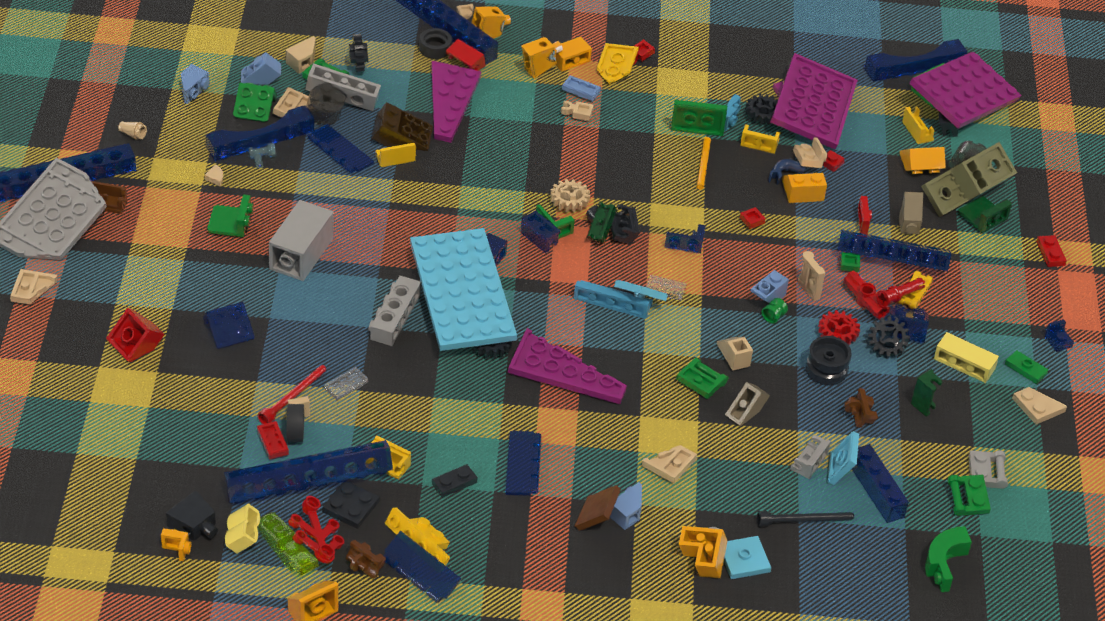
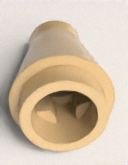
(133, 129)

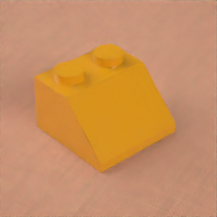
(923, 159)
(805, 187)
(314, 602)

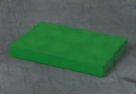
(699, 117)

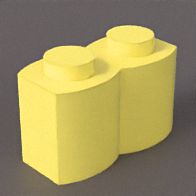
(242, 528)

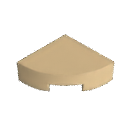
(465, 10)
(215, 175)

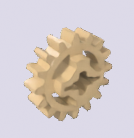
(570, 195)

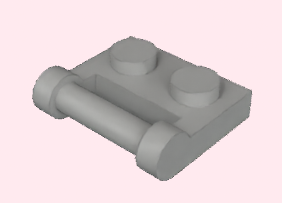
(981, 464)

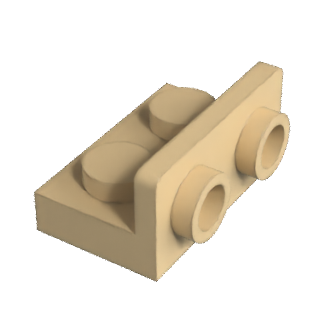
(810, 155)

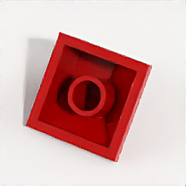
(134, 335)

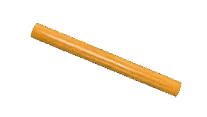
(703, 163)

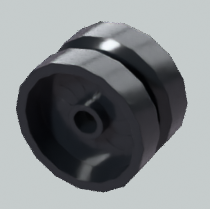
(828, 360)

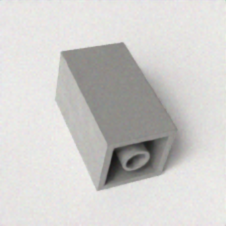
(301, 240)

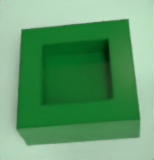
(850, 262)

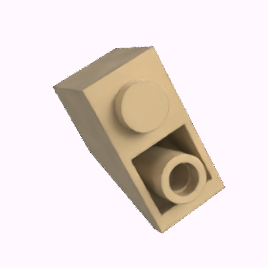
(301, 55)
(736, 352)

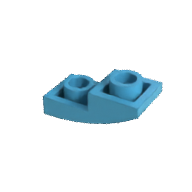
(732, 110)

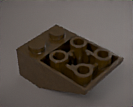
(398, 128)

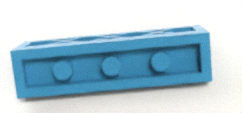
(612, 299)

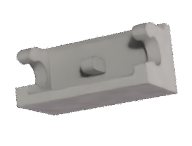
(811, 457)

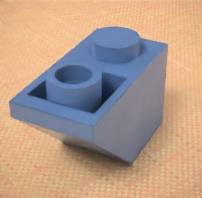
(262, 70)
(193, 82)
(771, 287)
(628, 507)

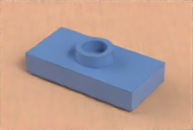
(581, 88)

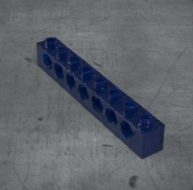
(443, 17)
(96, 164)
(299, 466)

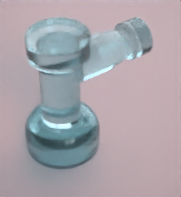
(256, 154)

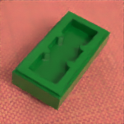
(1026, 367)

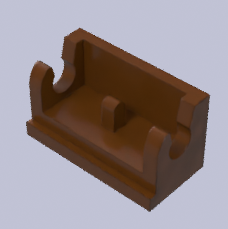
(113, 195)

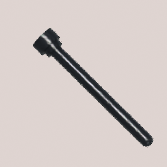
(765, 518)

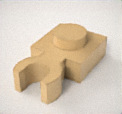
(579, 110)

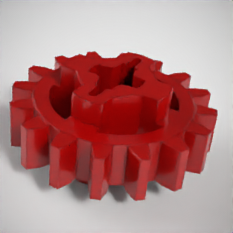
(839, 326)

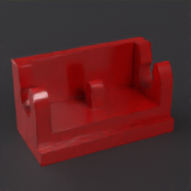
(466, 55)

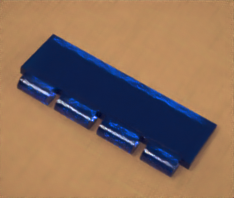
(340, 149)
(523, 463)
(426, 568)

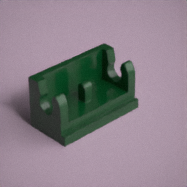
(602, 222)
(924, 392)

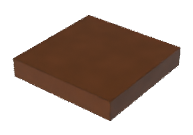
(597, 508)

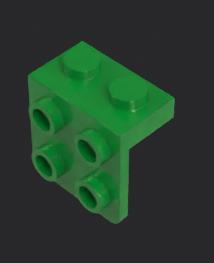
(254, 102)
(231, 220)

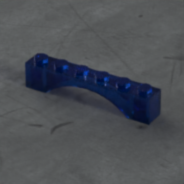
(887, 66)
(230, 143)

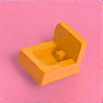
(176, 541)

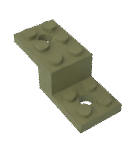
(969, 179)

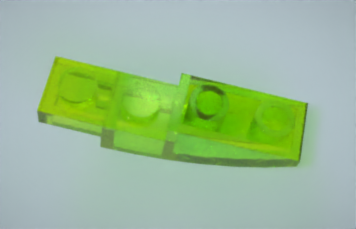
(281, 541)

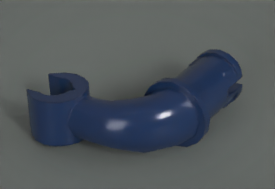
(785, 164)

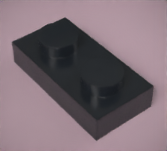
(454, 480)

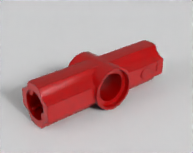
(865, 294)

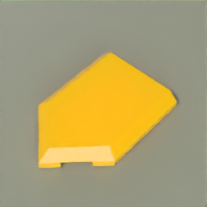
(616, 61)

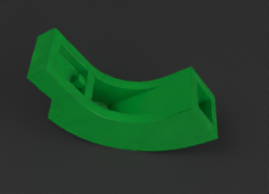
(946, 545)

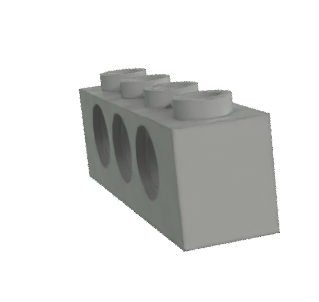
(356, 90)
(395, 310)

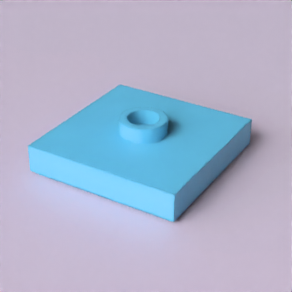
(640, 291)
(843, 458)
(746, 558)

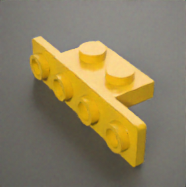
(421, 532)

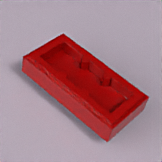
(864, 214)
(272, 440)

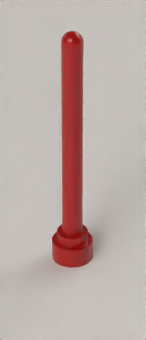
(268, 414)

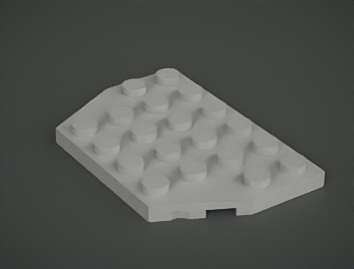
(51, 214)

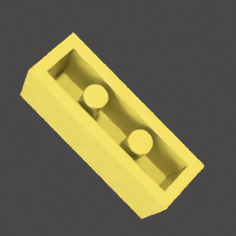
(966, 357)

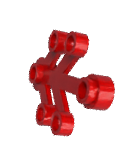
(323, 552)

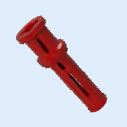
(895, 293)

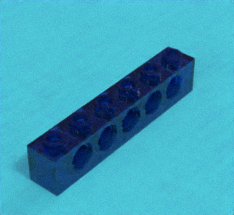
(894, 250)

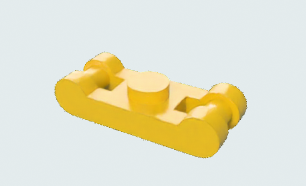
(915, 298)

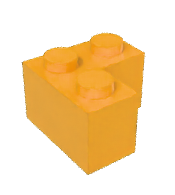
(707, 546)

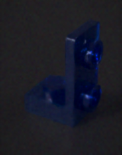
(686, 242)

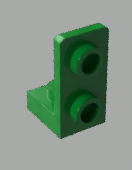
(565, 225)

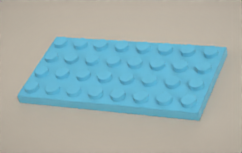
(462, 289)

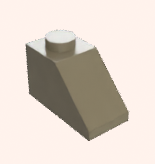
(911, 213)
(747, 403)

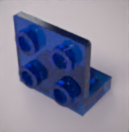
(915, 320)
(229, 325)

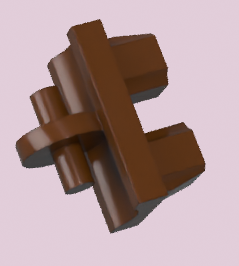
(860, 408)
(363, 559)

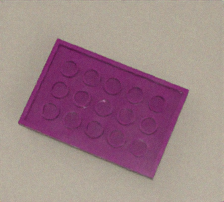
(965, 89)
(814, 101)

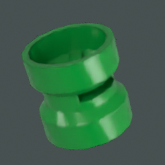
(774, 310)

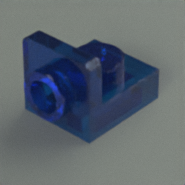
(1058, 336)

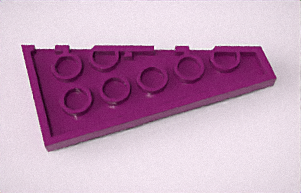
(451, 93)
(560, 368)

